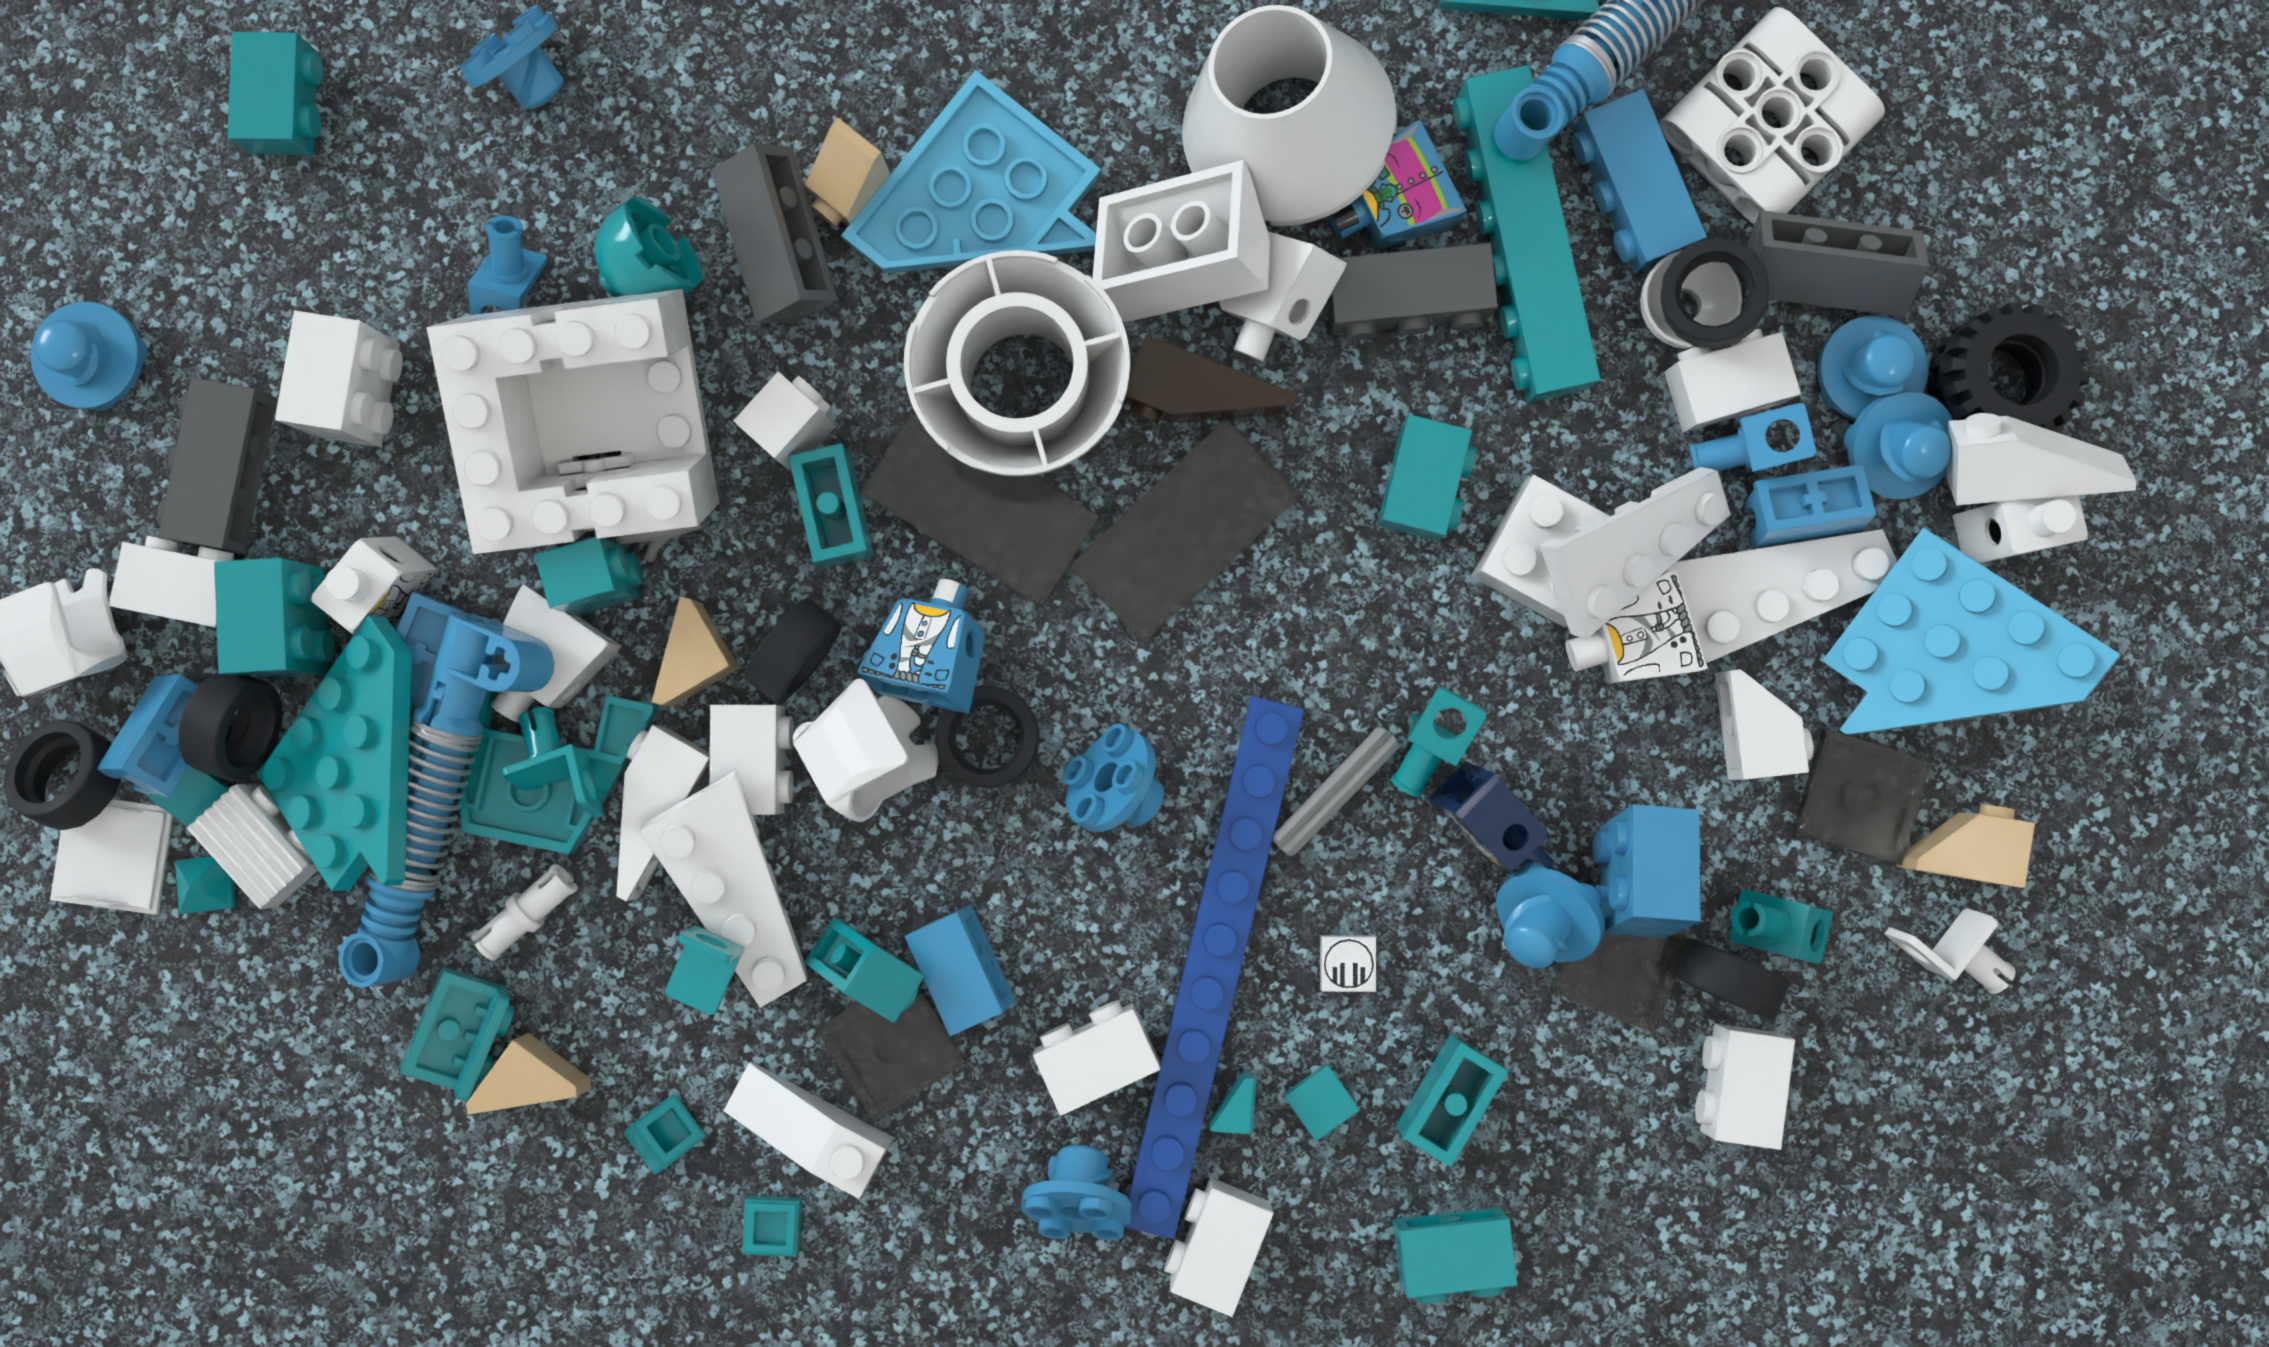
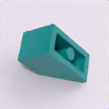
(864, 970)

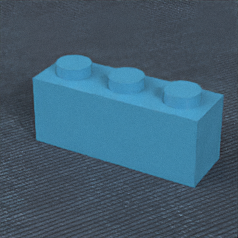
(1636, 181)

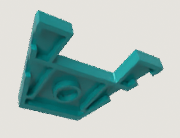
(550, 813)

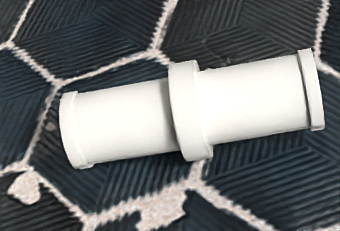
(524, 912)

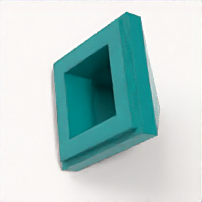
(203, 886)

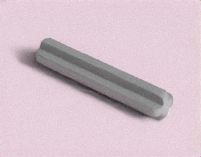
(1335, 791)

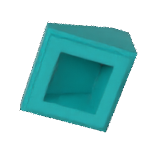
(192, 795)
(1237, 1108)
(664, 1134)

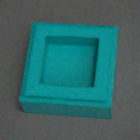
(1321, 1102)
(772, 1226)

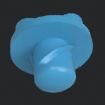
(518, 60)
(87, 356)
(1867, 361)
(1901, 444)
(1113, 782)
(1549, 916)
(1077, 1197)

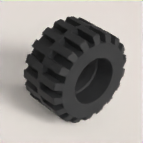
(2038, 345)

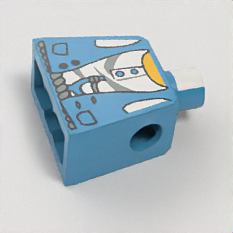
(927, 651)

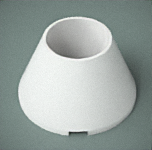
(1307, 156)
(1004, 298)

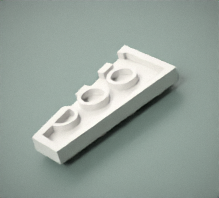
(1621, 556)
(1770, 589)
(722, 871)

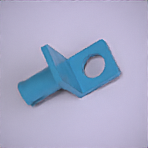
(507, 270)
(1750, 444)

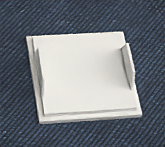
(115, 859)

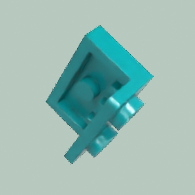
(458, 1032)

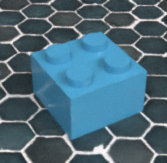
(1649, 870)

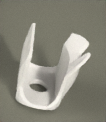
(58, 634)
(863, 751)

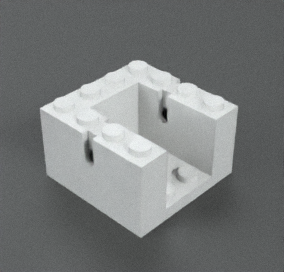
(592, 382)

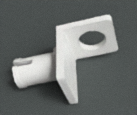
(1961, 950)

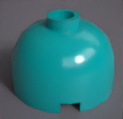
(641, 254)

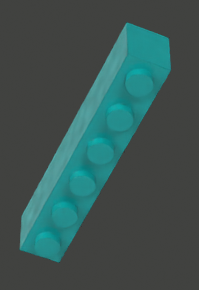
(1528, 246)

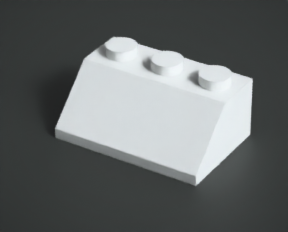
(1182, 242)

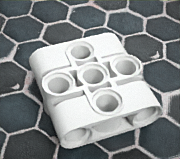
(1769, 69)

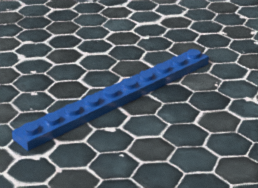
(1212, 966)

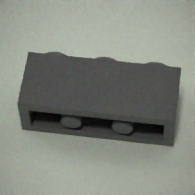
(774, 234)
(1839, 263)
(1413, 291)
(216, 465)

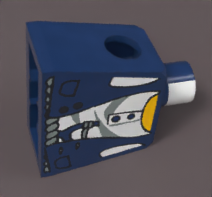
(1492, 818)

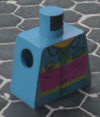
(1407, 197)

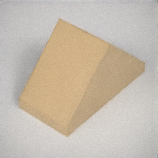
(693, 655)
(526, 1076)

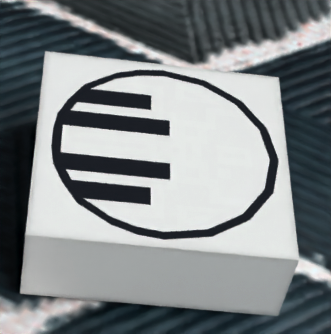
(1348, 963)

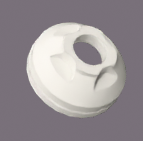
(1711, 285)

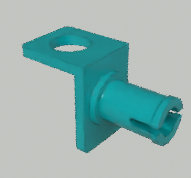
(1434, 742)
(551, 762)
(1780, 926)
(703, 969)

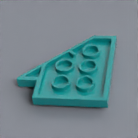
(347, 762)

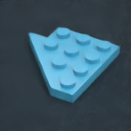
(975, 187)
(1959, 644)

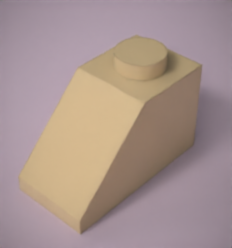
(845, 175)
(1977, 848)

